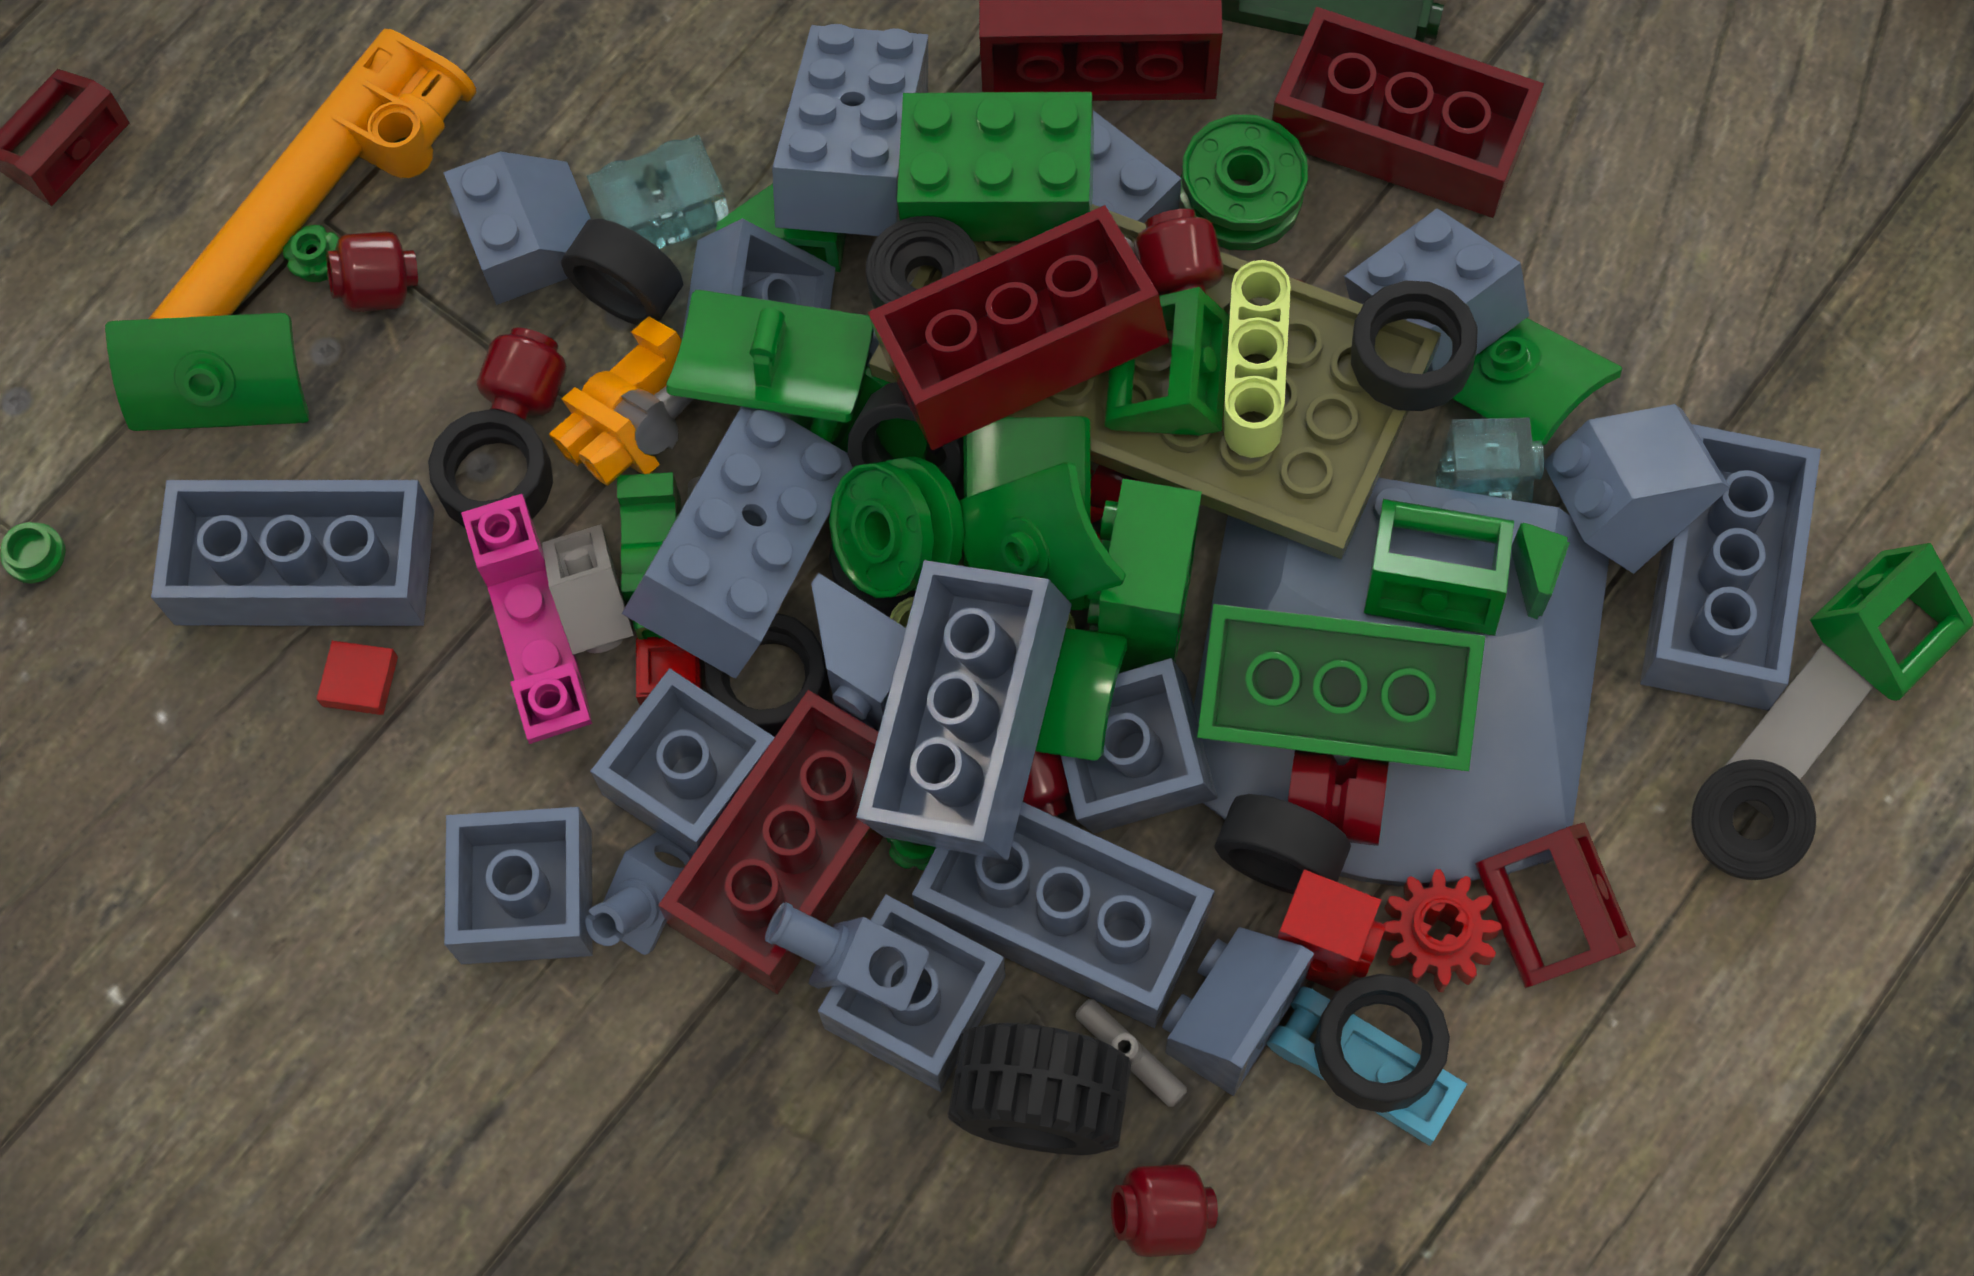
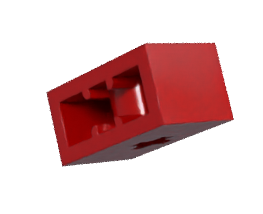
(1335, 926)

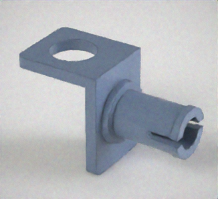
(632, 901)
(845, 952)

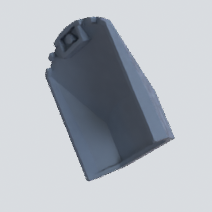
(1528, 702)

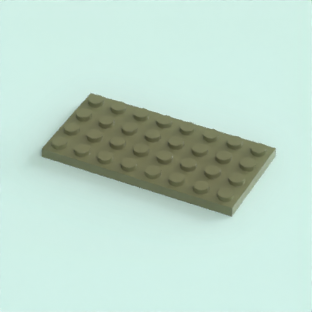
(1331, 429)

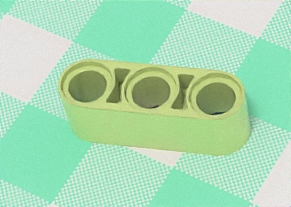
(1263, 332)

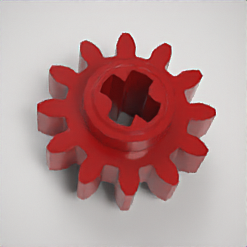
(1457, 947)

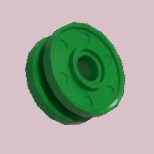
(1252, 151)
(891, 521)

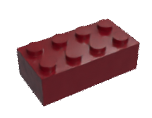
(1102, 47)
(1406, 111)
(1019, 326)
(780, 841)

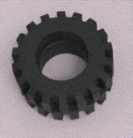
(1040, 1088)

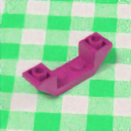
(513, 567)

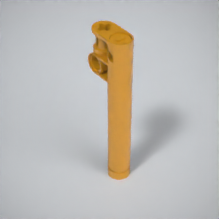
(386, 96)

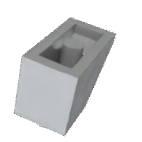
(586, 591)

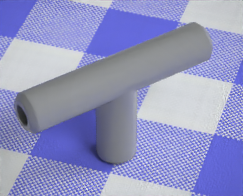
(1144, 1064)

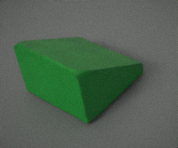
(1538, 561)

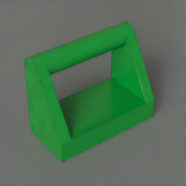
(1195, 376)
(1434, 589)
(1853, 615)

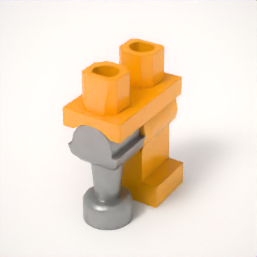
(625, 411)

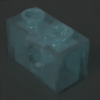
(662, 193)
(1491, 458)

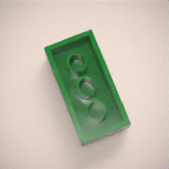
(1341, 687)

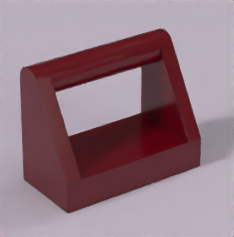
(68, 143)
(1587, 889)

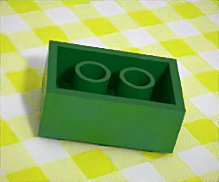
(997, 160)
(1154, 543)

